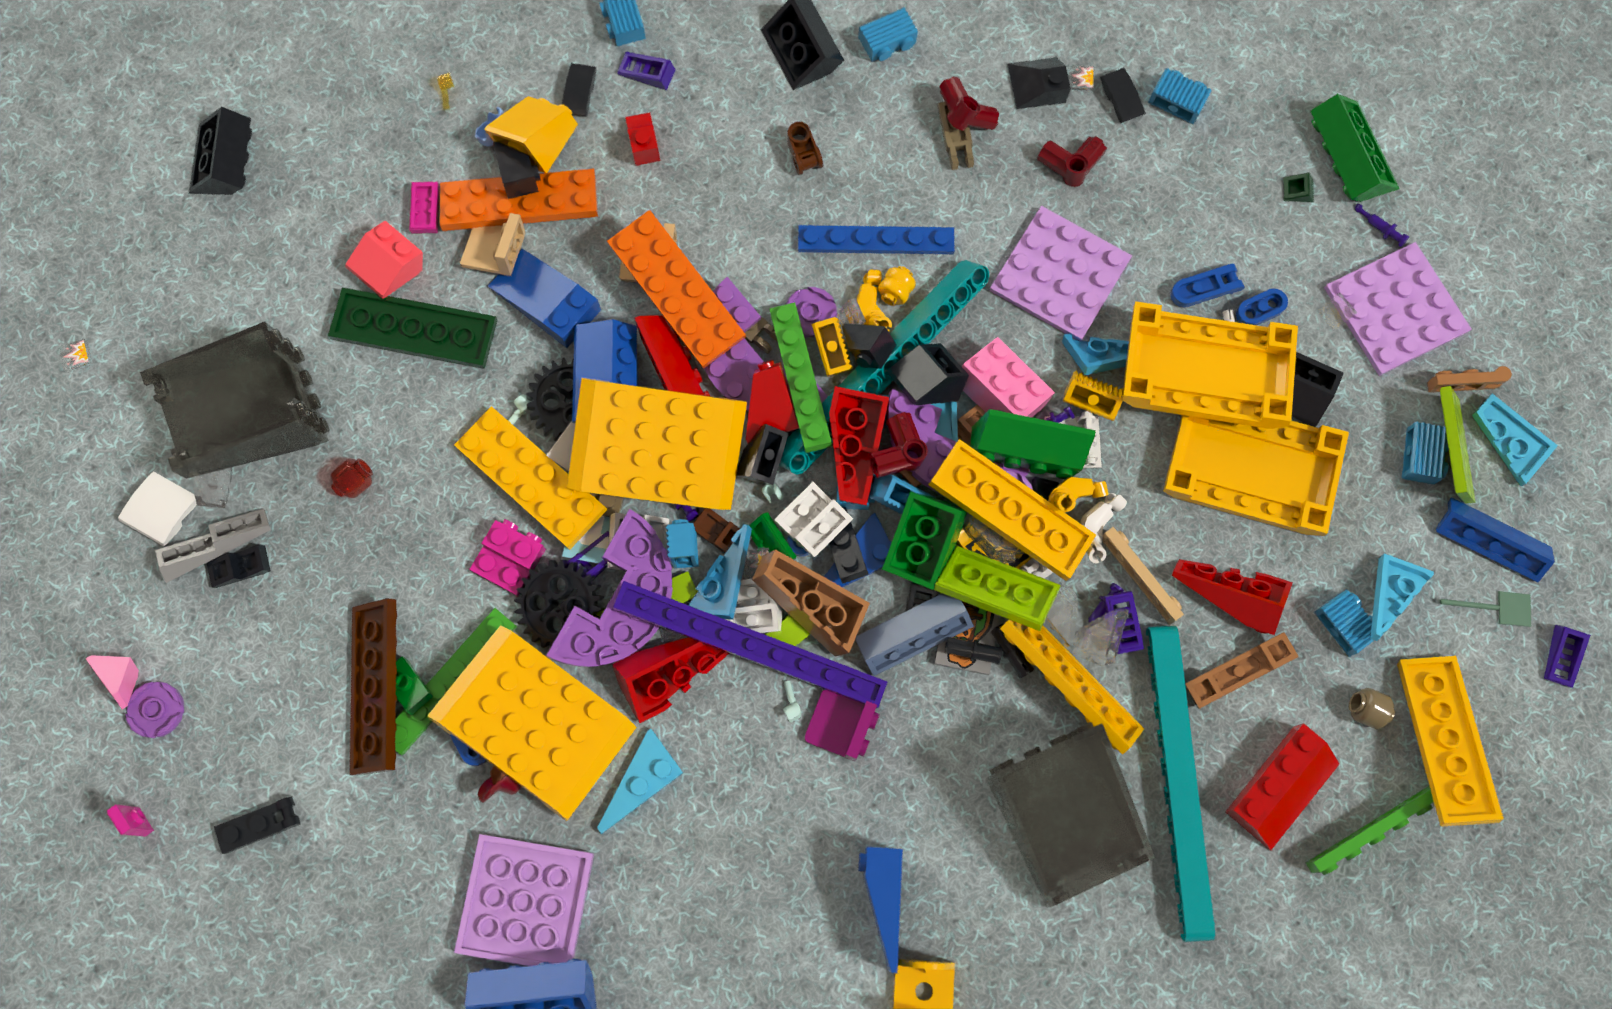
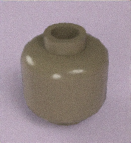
(1371, 708)

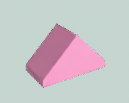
(117, 675)

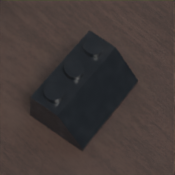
(801, 43)
(221, 153)

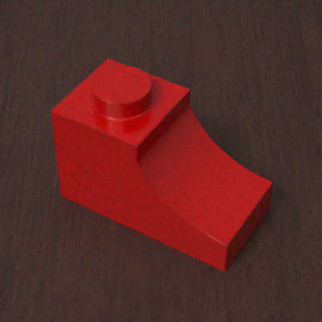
(642, 139)

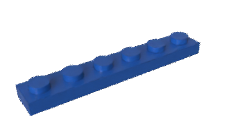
(875, 239)

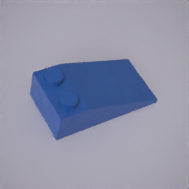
(546, 297)
(883, 884)

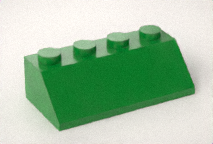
(1353, 148)
(1032, 443)

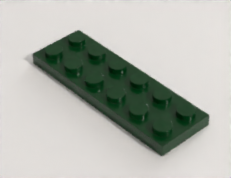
(413, 328)

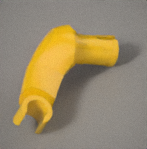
(867, 300)
(1067, 492)

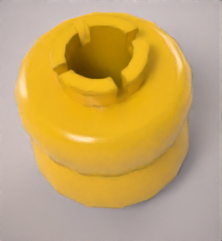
(896, 286)

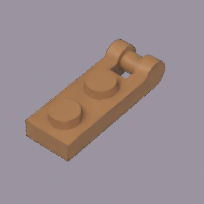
(1469, 379)

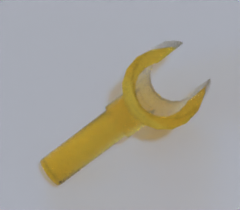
(445, 82)

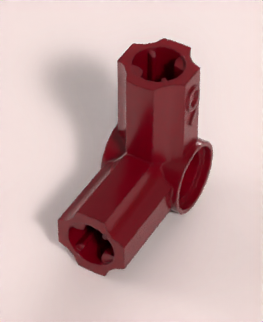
(964, 109)
(1065, 163)
(905, 439)

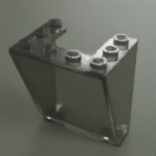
(237, 402)
(1071, 814)

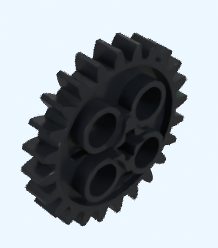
(553, 418)
(545, 584)

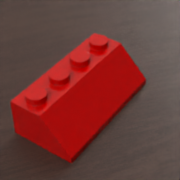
(668, 355)
(1284, 785)

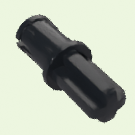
(973, 650)
(1012, 653)

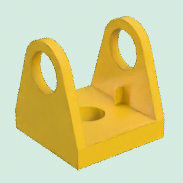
(913, 972)

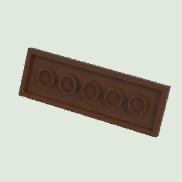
(373, 688)

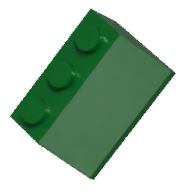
(924, 539)

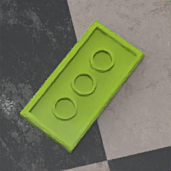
(1457, 445)
(997, 588)

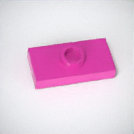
(424, 207)
(129, 820)

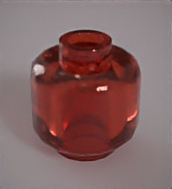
(351, 478)

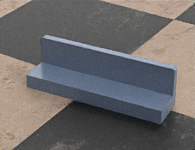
(913, 632)

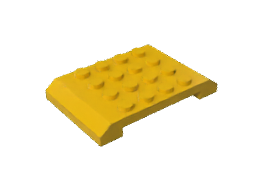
(1210, 367)
(656, 444)
(1259, 472)
(533, 721)

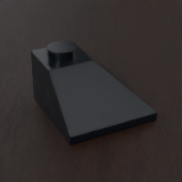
(1039, 82)

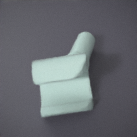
(521, 404)
(768, 490)
(793, 710)

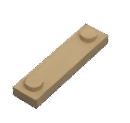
(1166, 605)

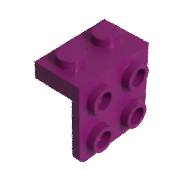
(841, 725)

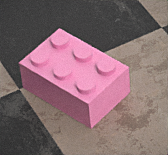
(1004, 382)

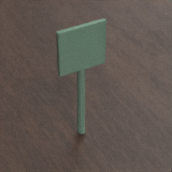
(1512, 607)

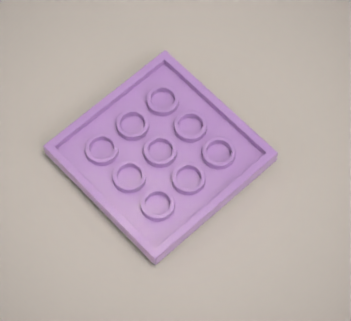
(1060, 273)
(1399, 308)
(524, 902)

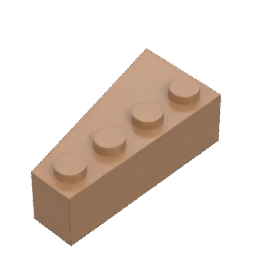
(813, 601)

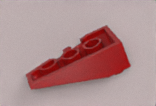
(856, 432)
(1249, 600)
(658, 672)

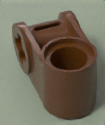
(805, 151)

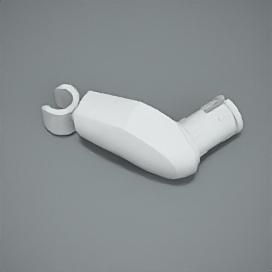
(1095, 521)

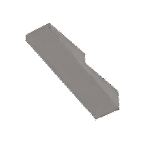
(223, 537)

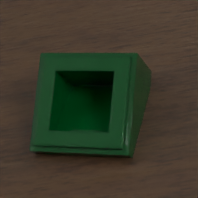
(1298, 188)

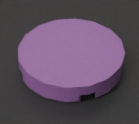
(813, 299)
(158, 717)

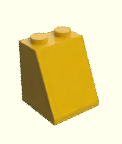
(534, 129)

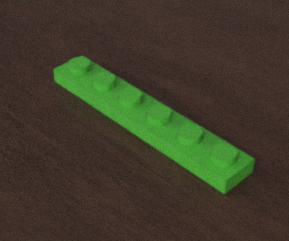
(800, 378)
(412, 726)
(1371, 833)

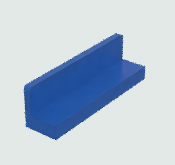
(1496, 540)

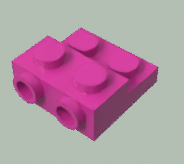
(507, 556)

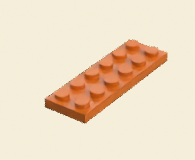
(485, 201)
(676, 289)

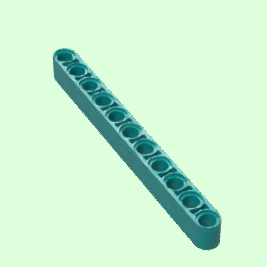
(915, 329)
(1181, 787)

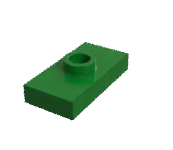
(767, 535)
(410, 688)

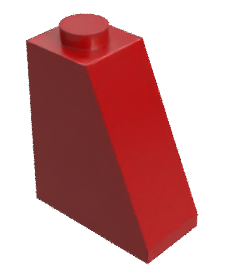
(770, 400)

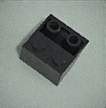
(929, 375)
(1313, 389)

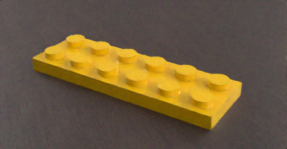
(530, 477)
(1012, 510)
(1075, 682)
(1449, 741)

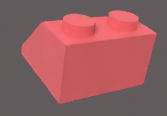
(385, 260)

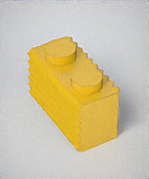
(832, 346)
(1093, 396)

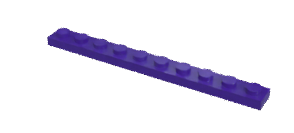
(749, 644)

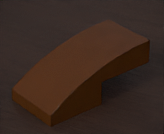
(715, 529)

